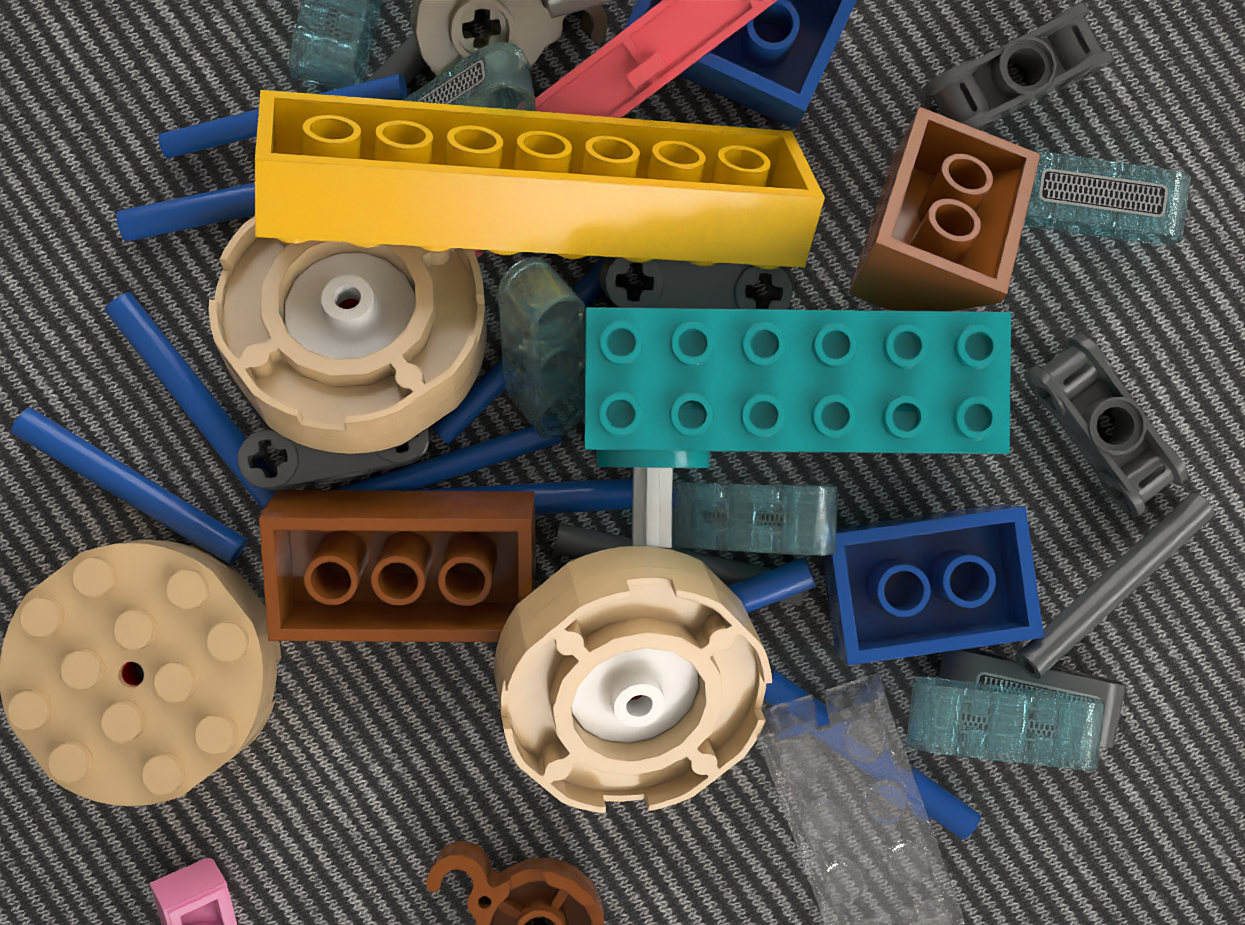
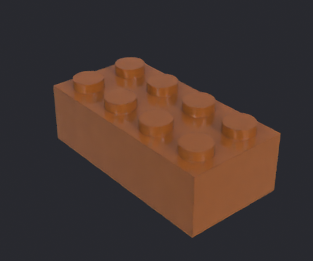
(396, 564)

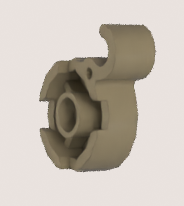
(517, 22)

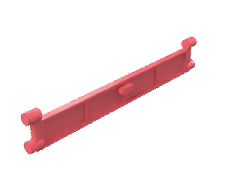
(646, 57)

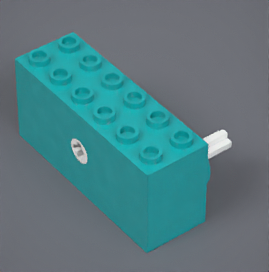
(795, 381)

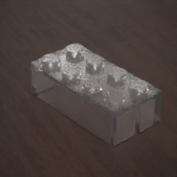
(858, 810)

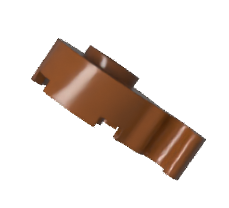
(521, 891)

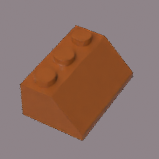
(946, 219)

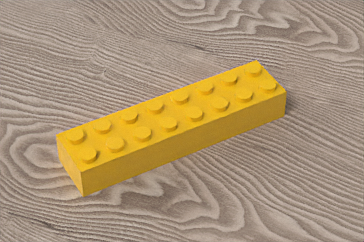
(530, 182)

